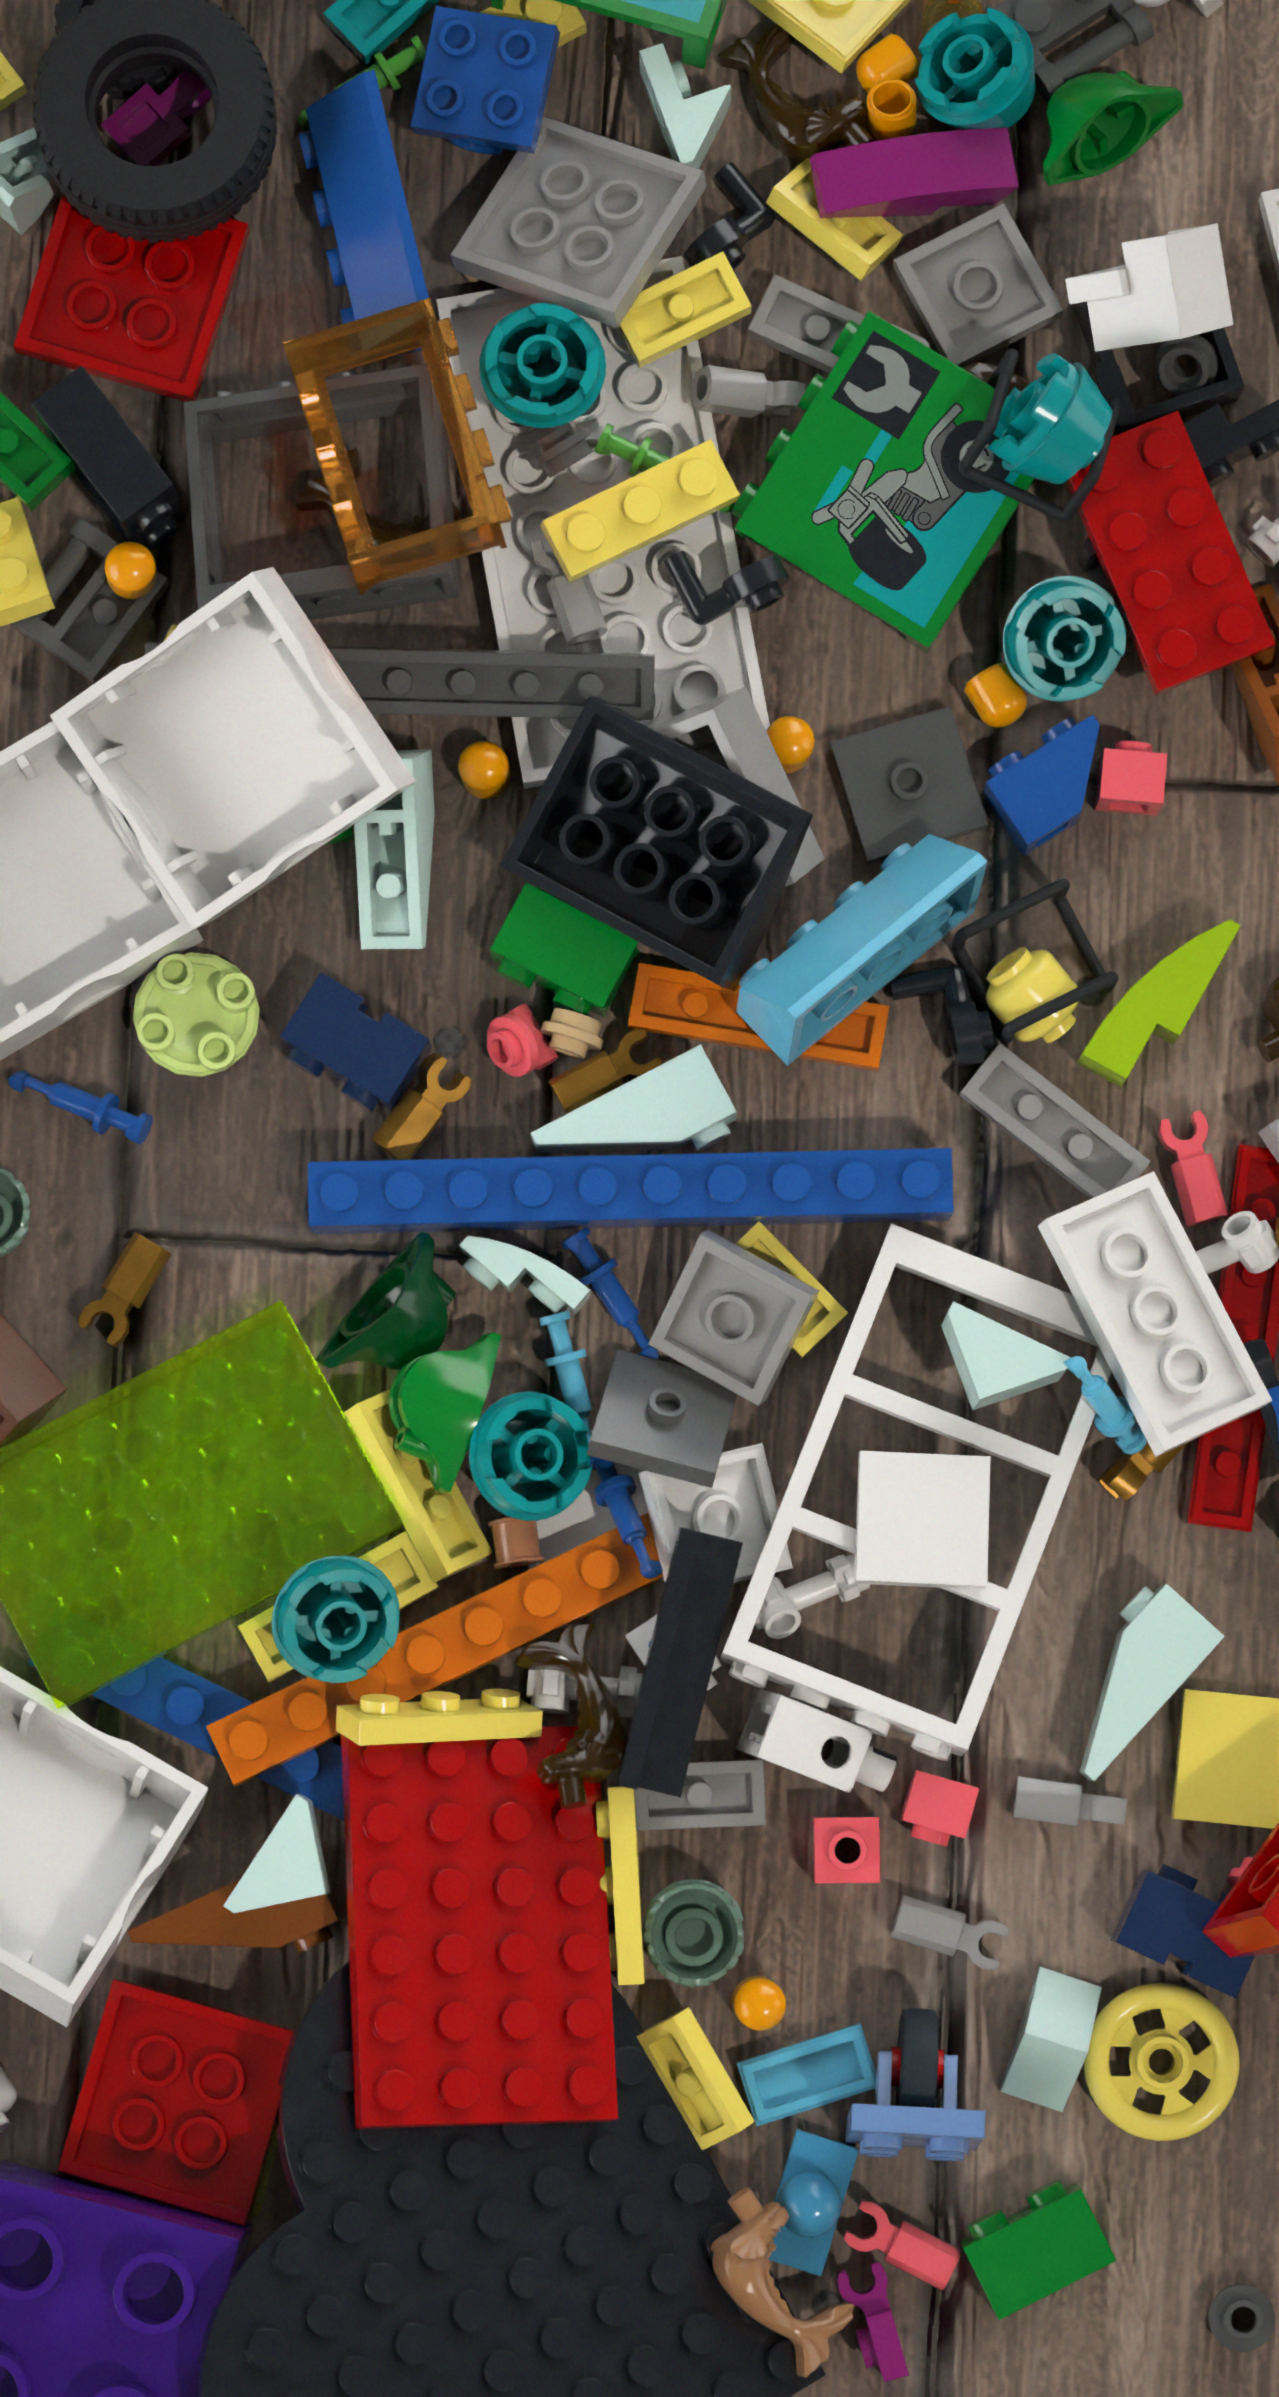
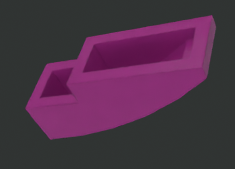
(915, 174)

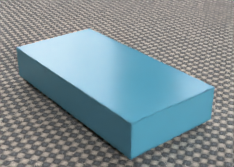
(808, 2074)

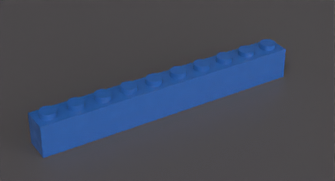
(630, 1191)

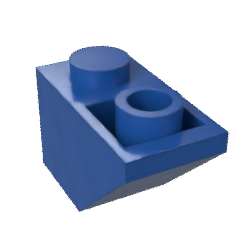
(1045, 790)

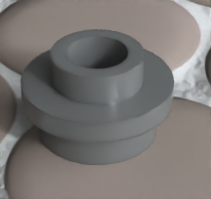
(1181, 380)
(562, 449)
(1220, 2317)

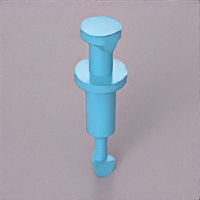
(568, 1366)
(1113, 1412)

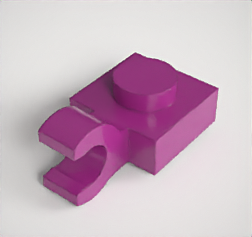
(151, 125)
(880, 2339)

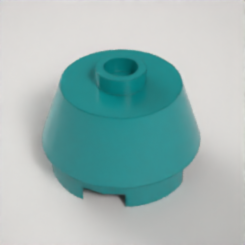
(976, 71)
(542, 366)
(1052, 423)
(1064, 638)
(529, 1456)
(335, 1618)

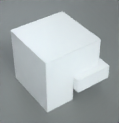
(1161, 293)

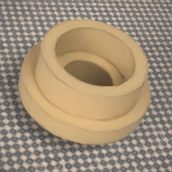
(572, 1033)

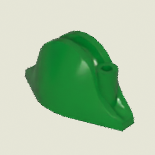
(1102, 122)
(439, 1404)

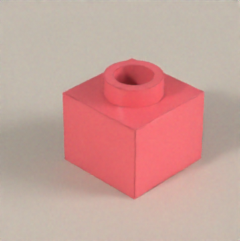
(1131, 779)
(938, 1807)
(828, 1832)

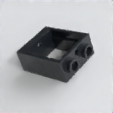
(110, 460)

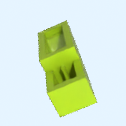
(1157, 1004)

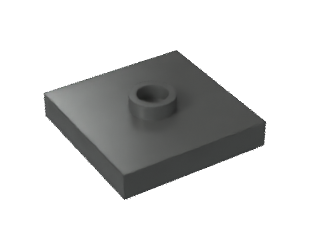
(908, 783)
(662, 1419)

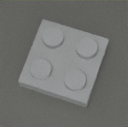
(977, 287)
(733, 1317)

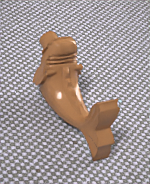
(743, 2271)

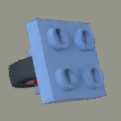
(917, 2072)

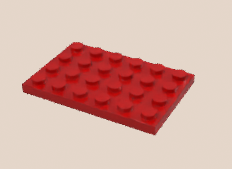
(475, 1937)

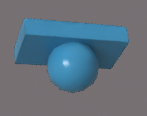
(813, 2194)

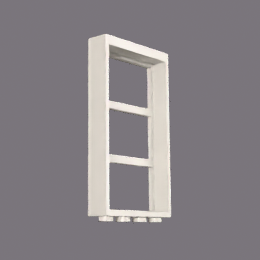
(998, 1288)

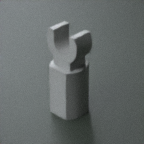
(744, 393)
(573, 602)
(1064, 1803)
(943, 1930)

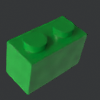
(563, 952)
(1036, 2248)

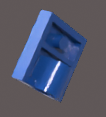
(485, 81)

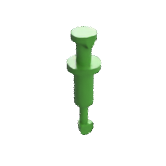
(386, 70)
(641, 456)

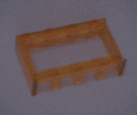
(369, 341)

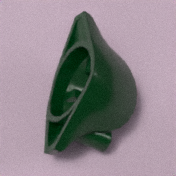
(397, 1314)

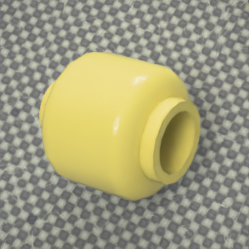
(1026, 982)

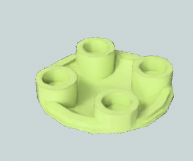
(196, 1014)

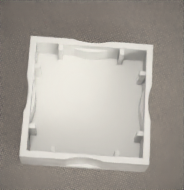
(233, 747)
(74, 893)
(80, 1845)

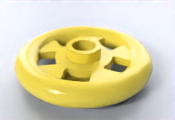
(1117, 2093)

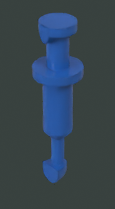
(100, 1111)
(608, 1288)
(616, 1494)

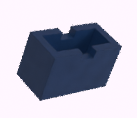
(365, 1054)
(1169, 1918)

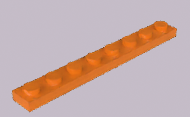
(437, 1651)

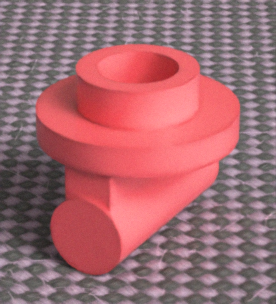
(517, 1043)

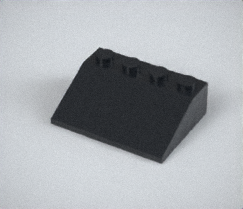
(660, 844)

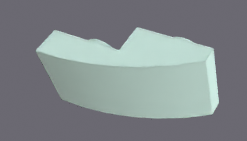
(506, 1264)

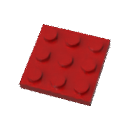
(131, 305)
(178, 2102)

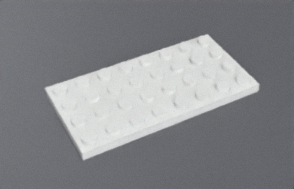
(634, 591)

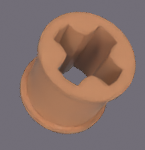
(515, 1543)

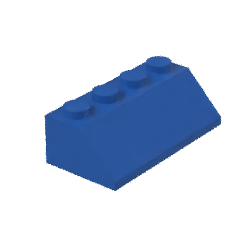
(363, 200)

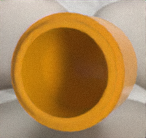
(886, 60)
(891, 109)
(130, 570)
(996, 696)
(792, 742)
(484, 769)
(758, 2003)

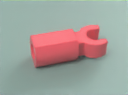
(1194, 1173)
(907, 2247)

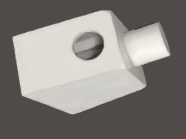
(794, 1737)

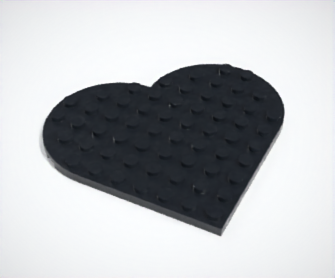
(488, 2252)

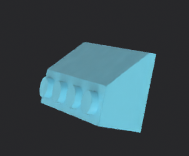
(860, 944)

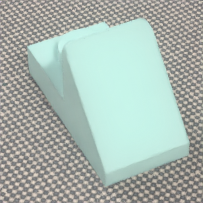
(685, 123)

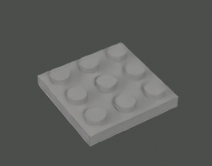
(579, 222)

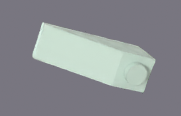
(395, 862)
(656, 1111)
(1148, 1663)

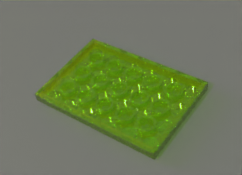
(179, 1504)

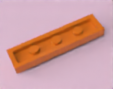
(697, 1009)

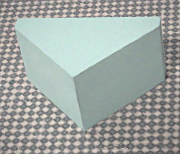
(24, 181)
(996, 1359)
(287, 1865)
(1052, 2039)

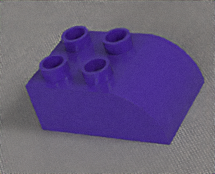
(105, 2288)

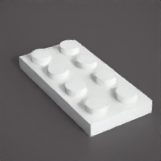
(1154, 1313)

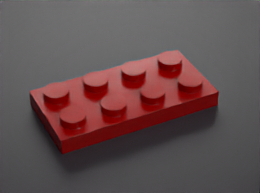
(1170, 557)

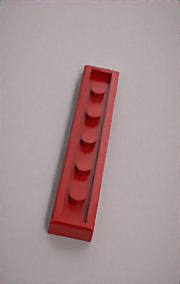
(1230, 1456)

